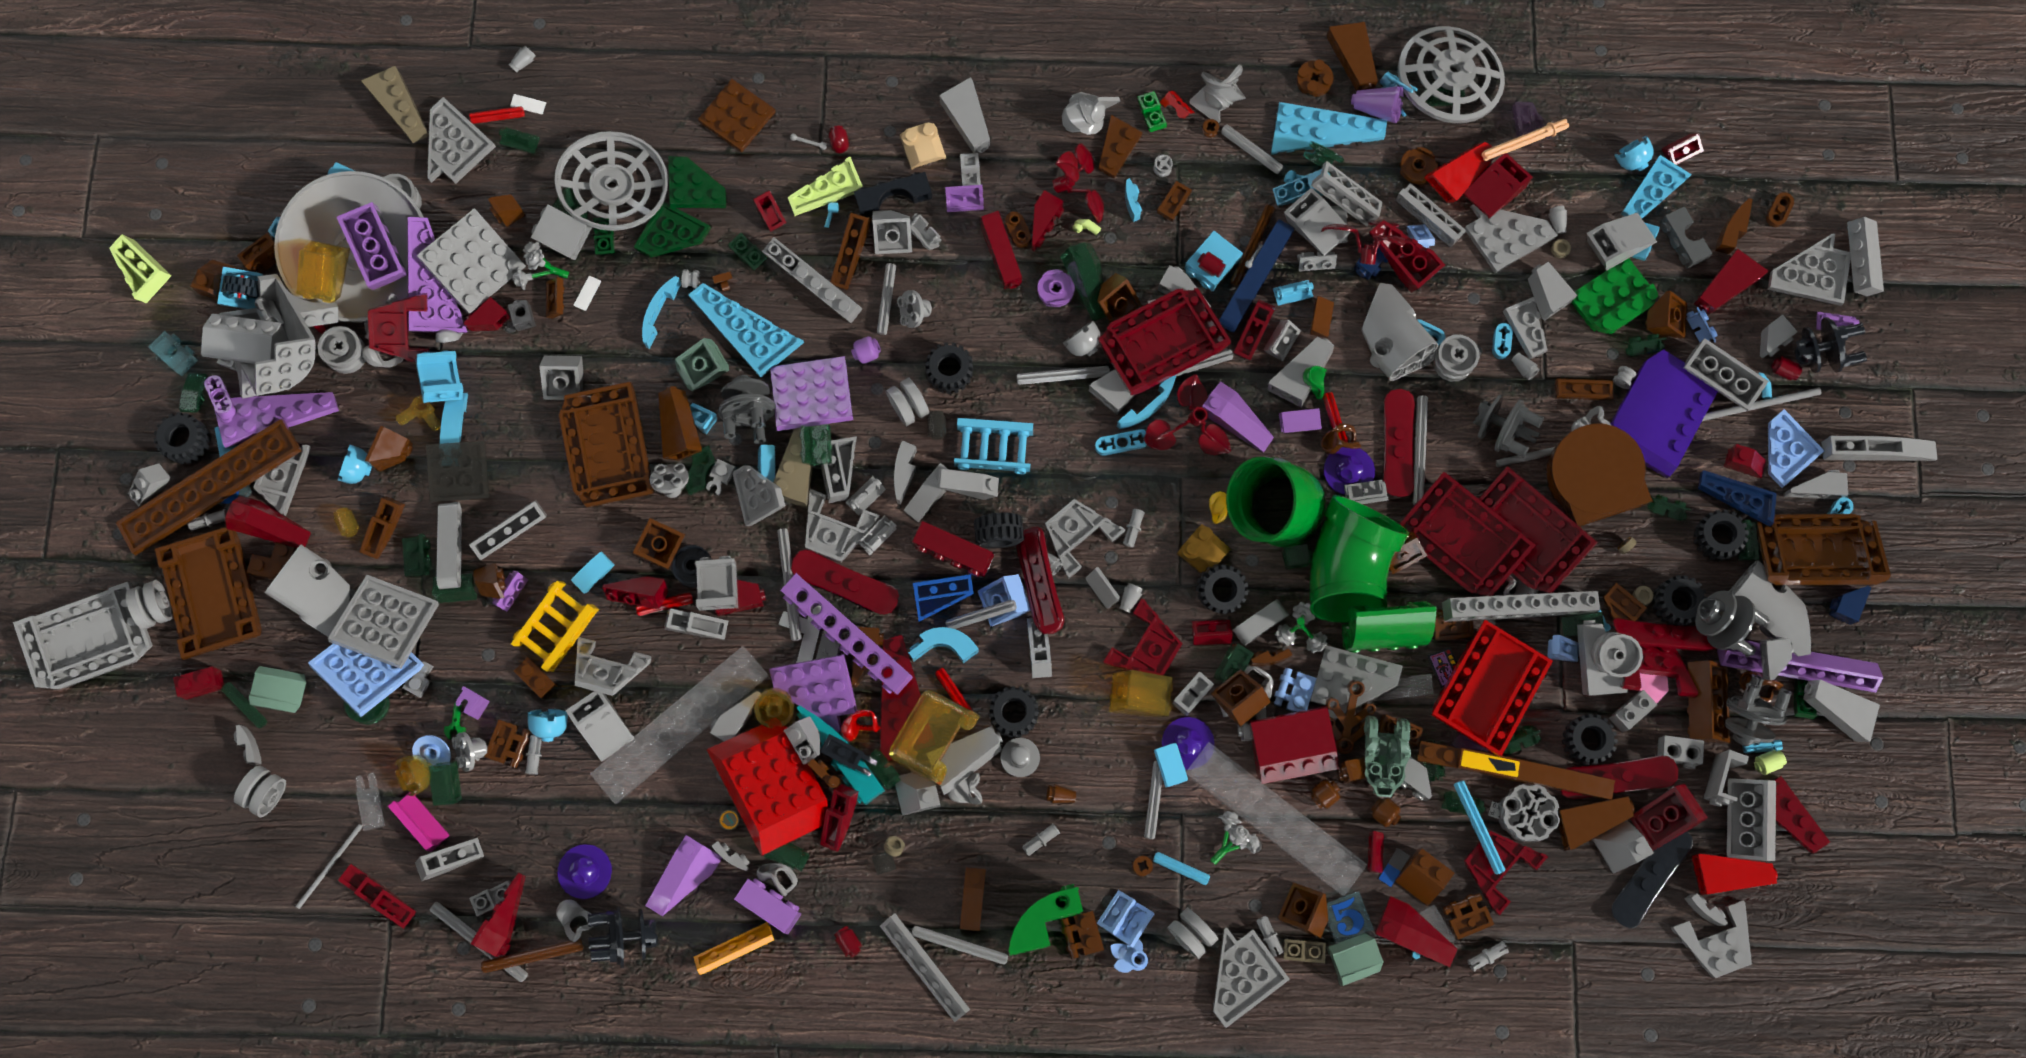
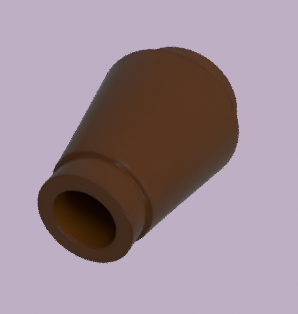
(1060, 794)

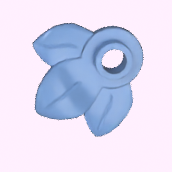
(1125, 955)

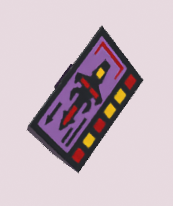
(1443, 664)

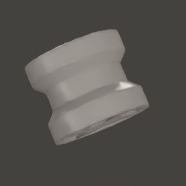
(1163, 161)
(690, 278)
(1624, 377)

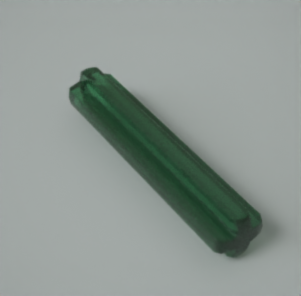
(244, 705)

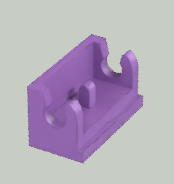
(964, 198)
(1300, 420)
(475, 705)

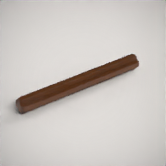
(1252, 245)
(531, 956)

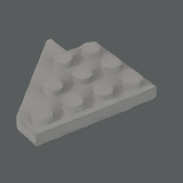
(453, 143)
(1341, 667)

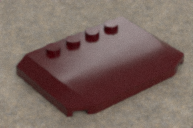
(1163, 339)
(1466, 537)
(1557, 538)

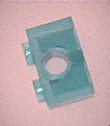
(164, 347)

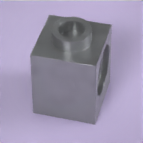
(525, 321)

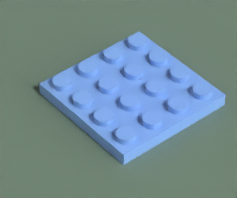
(359, 678)

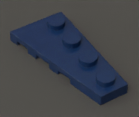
(1744, 497)

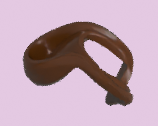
(1332, 443)
(1775, 685)

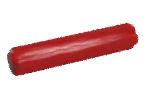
(495, 115)
(1333, 413)
(668, 603)
(951, 688)

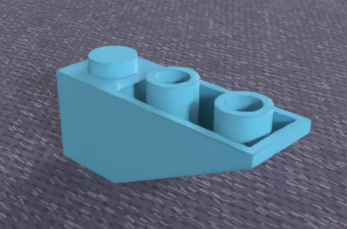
(1293, 190)

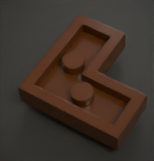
(270, 567)

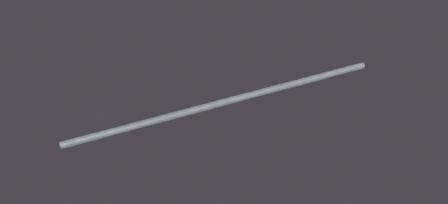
(1709, 415)

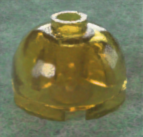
(774, 707)
(413, 774)

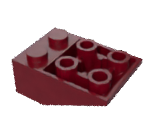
(1498, 185)

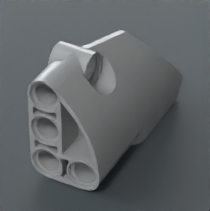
(1395, 335)
(312, 594)
(1782, 606)

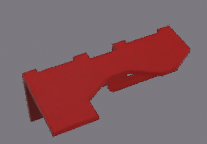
(1180, 109)

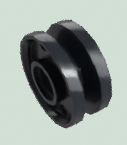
(682, 561)

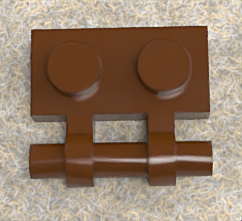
(501, 743)
(821, 769)
(1470, 922)
(1088, 934)

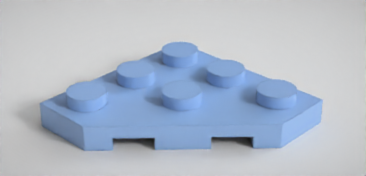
(1789, 448)

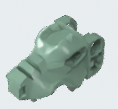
(1386, 755)

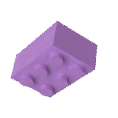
(768, 905)

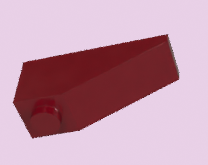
(1254, 329)

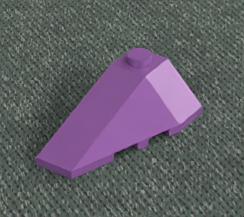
(1232, 413)
(685, 871)

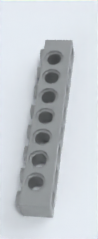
(1520, 606)

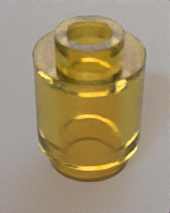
(346, 522)

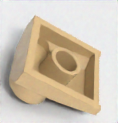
(922, 145)

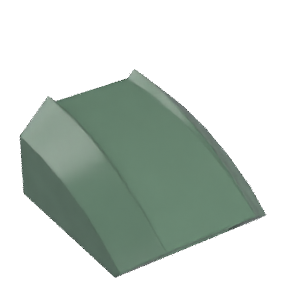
(701, 364)
(277, 689)
(1355, 958)

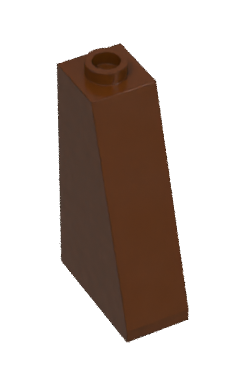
(1354, 53)
(677, 425)
(1588, 821)

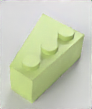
(139, 268)

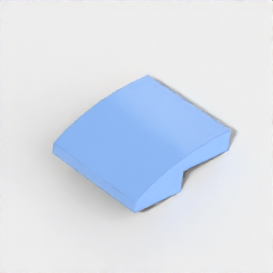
(1125, 918)

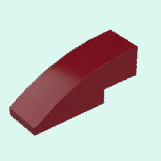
(838, 817)

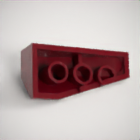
(1412, 262)
(262, 521)
(1409, 929)
(497, 932)

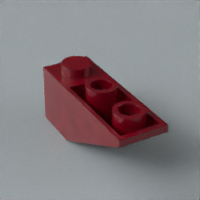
(1045, 213)
(639, 591)

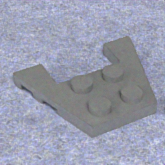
(1072, 527)
(831, 536)
(603, 674)
(1724, 950)

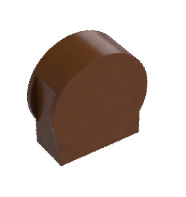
(1597, 473)

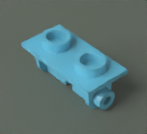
(1293, 292)

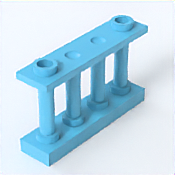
(985, 428)

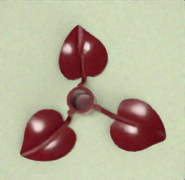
(1069, 165)
(1369, 252)
(1194, 395)

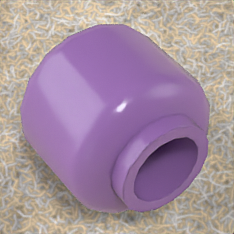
(866, 349)

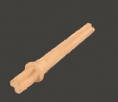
(1550, 129)

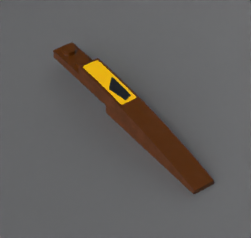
(1515, 770)

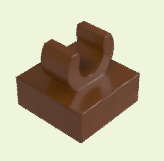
(722, 279)

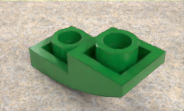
(1152, 111)

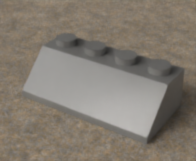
(240, 338)
(1725, 374)
(1751, 819)

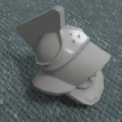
(1217, 94)
(1086, 112)

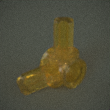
(427, 414)

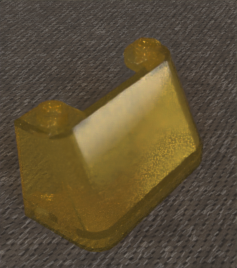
(929, 735)

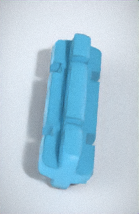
(1763, 747)

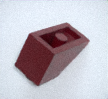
(1745, 461)

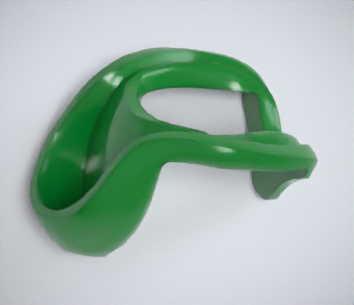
(1314, 377)

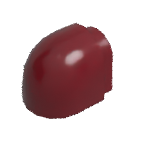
(838, 139)

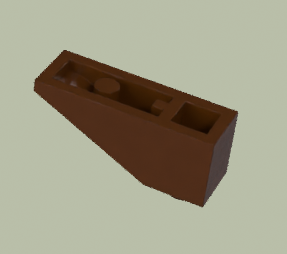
(876, 637)
(972, 899)

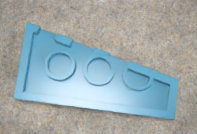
(1657, 185)

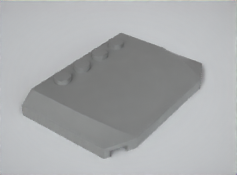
(82, 639)

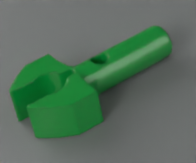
(455, 722)

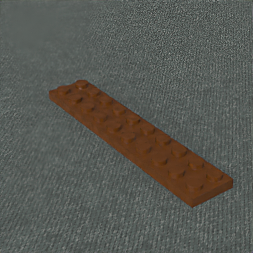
(208, 487)

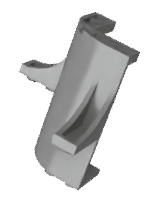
(291, 358)

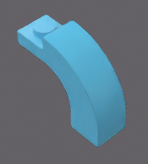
(944, 637)

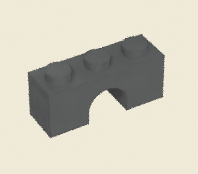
(1689, 251)

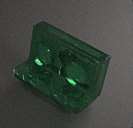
(816, 444)
(416, 556)

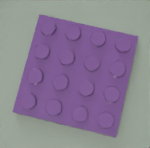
(811, 393)

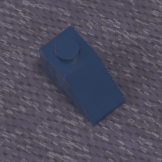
(1850, 605)

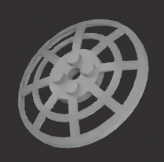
(1448, 79)
(611, 173)

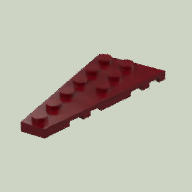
(895, 707)

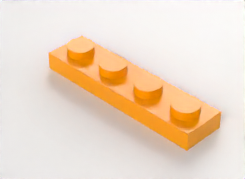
(733, 948)

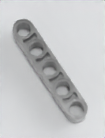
(449, 545)

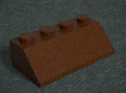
(1709, 708)

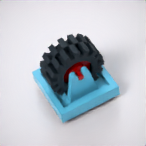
(238, 288)

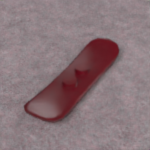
(1398, 442)
(1039, 581)
(845, 582)
(1663, 635)
(1632, 775)

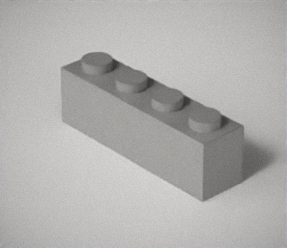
(1865, 256)
(508, 530)

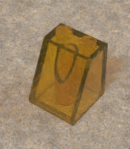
(322, 271)
(1141, 694)

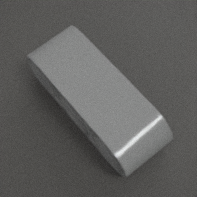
(1260, 622)

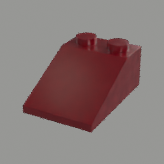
(1668, 816)

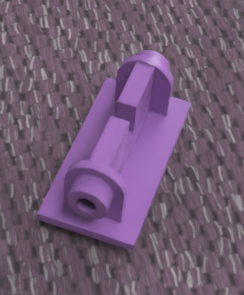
(1840, 320)
(514, 584)

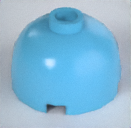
(1635, 155)
(354, 466)
(547, 724)

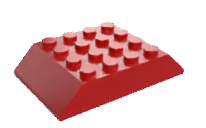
(1491, 687)
(770, 786)

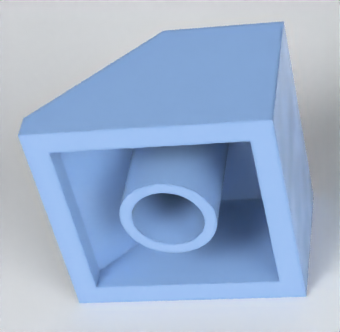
(1002, 590)

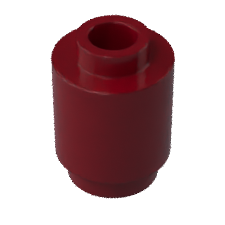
(1211, 264)
(1786, 368)
(848, 942)

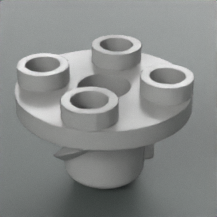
(913, 308)
(669, 479)
(468, 750)
(1020, 757)

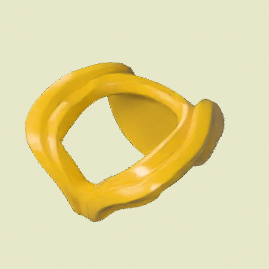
(1218, 507)

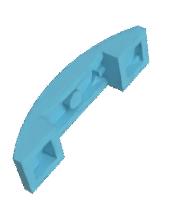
(668, 290)
(1132, 418)
(452, 420)

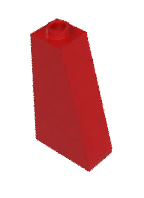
(1459, 173)
(1725, 874)

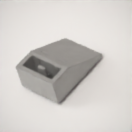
(1310, 215)
(1620, 239)
(599, 724)

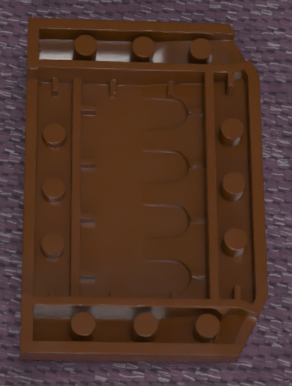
(605, 445)
(1822, 550)

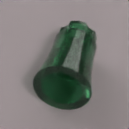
(790, 856)

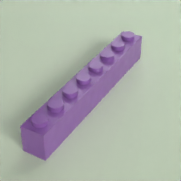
(1815, 666)

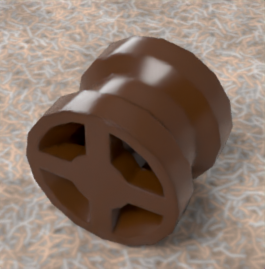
(1140, 868)

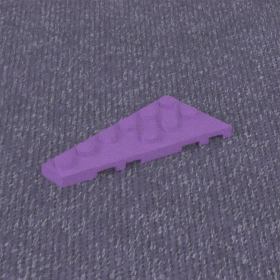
(442, 307)
(260, 412)

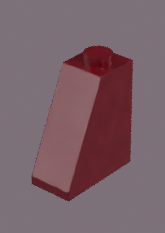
(749, 597)

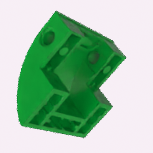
(1389, 627)
(1031, 929)

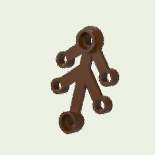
(1349, 720)

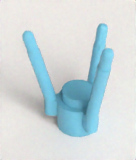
(1391, 80)

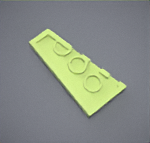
(833, 186)

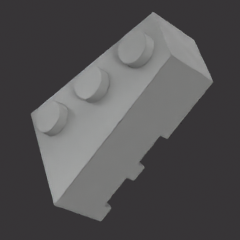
(839, 472)

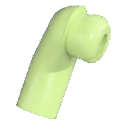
(1086, 224)

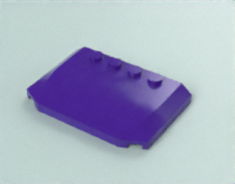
(1664, 411)

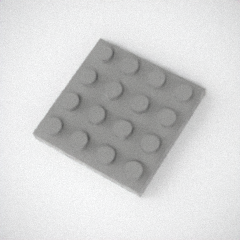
(470, 261)
(383, 621)

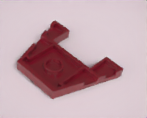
(390, 327)
(1153, 651)
(1666, 663)
(1509, 853)

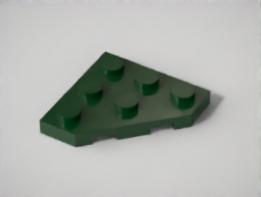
(693, 186)
(670, 231)

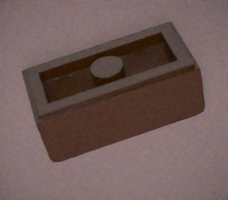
(1321, 317)

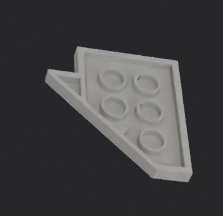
(1508, 236)
(1814, 274)
(1244, 976)

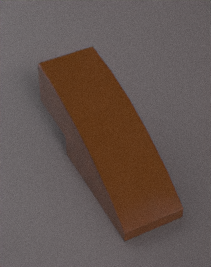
(1734, 228)
(381, 527)

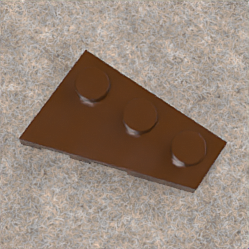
(1118, 145)

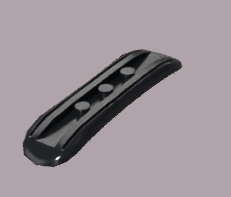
(1648, 881)

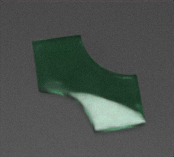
(700, 466)

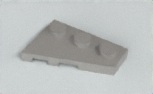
(1526, 326)

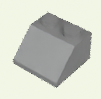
(561, 376)

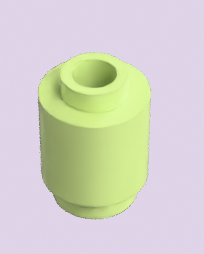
(1770, 762)

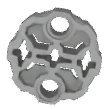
(1524, 800)

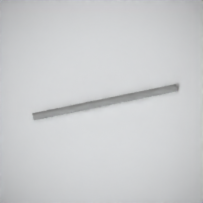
(329, 866)

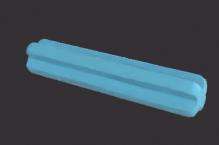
(1181, 868)

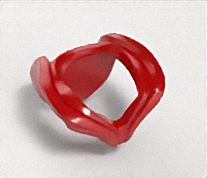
(851, 728)

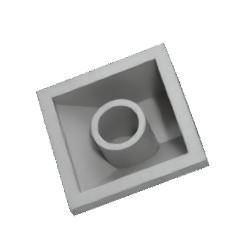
(891, 232)
(916, 794)
(1622, 846)

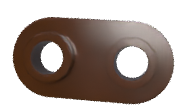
(1779, 211)
(1018, 228)

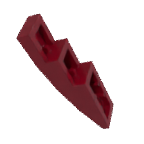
(377, 895)

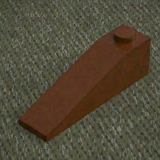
(850, 250)

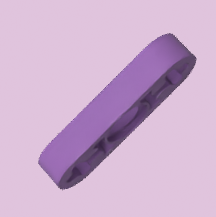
(226, 400)

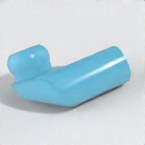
(1767, 391)

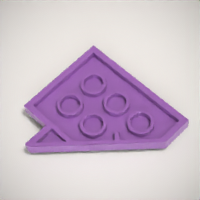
(819, 687)

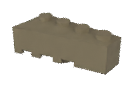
(396, 100)
(793, 475)

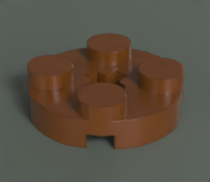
(1310, 86)
(1409, 170)

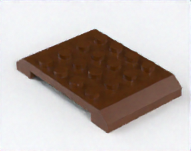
(209, 592)

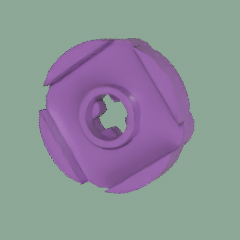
(1053, 298)

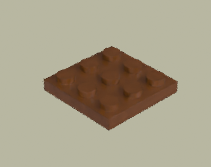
(736, 115)

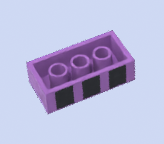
(372, 246)

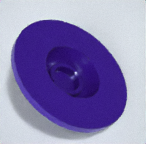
(1347, 468)
(1190, 736)
(584, 871)

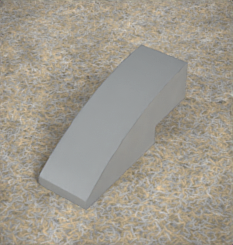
(904, 470)
(695, 624)

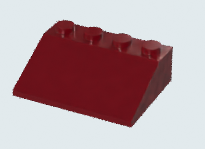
(1293, 745)

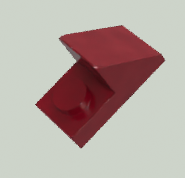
(769, 210)

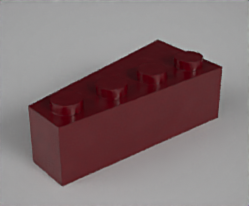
(952, 549)

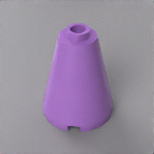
(1380, 102)

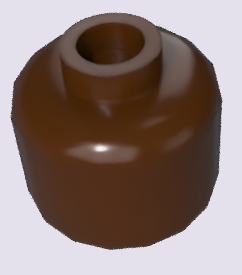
(1325, 794)
(1386, 812)

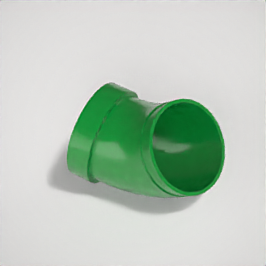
(1307, 506)
(1352, 559)

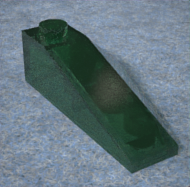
(1086, 275)

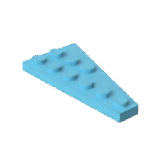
(750, 334)

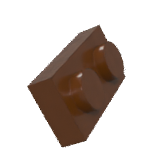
(1174, 201)
(554, 297)
(534, 677)

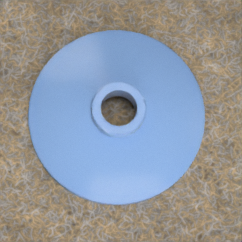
(425, 748)

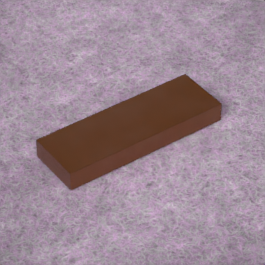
(1584, 389)

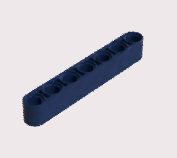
(1256, 276)

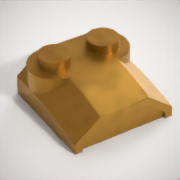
(1203, 549)

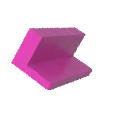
(419, 822)

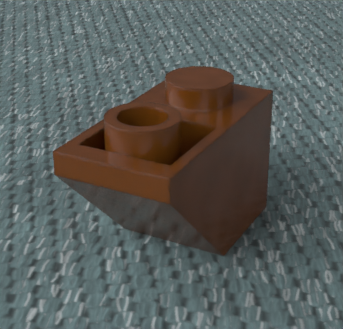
(506, 209)
(490, 581)
(1351, 770)

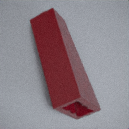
(1001, 250)
(1732, 279)

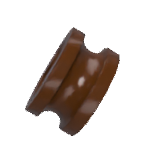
(1211, 122)

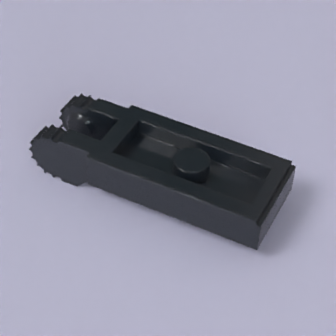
(846, 754)

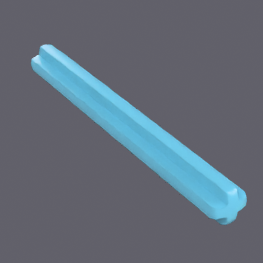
(1479, 827)

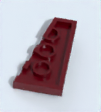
(1796, 819)

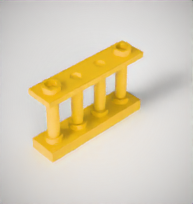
(573, 628)

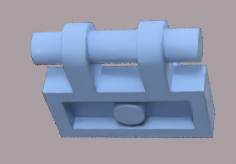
(1300, 694)

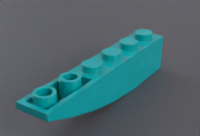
(868, 787)

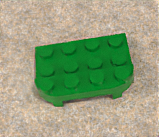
(1614, 298)

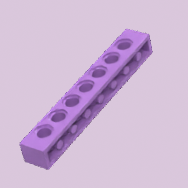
(798, 586)

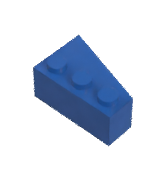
(940, 593)

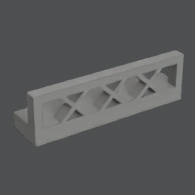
(1346, 196)
(1428, 217)

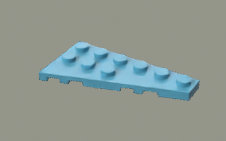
(1300, 124)

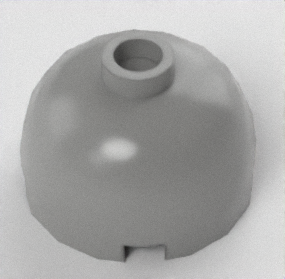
(1084, 340)

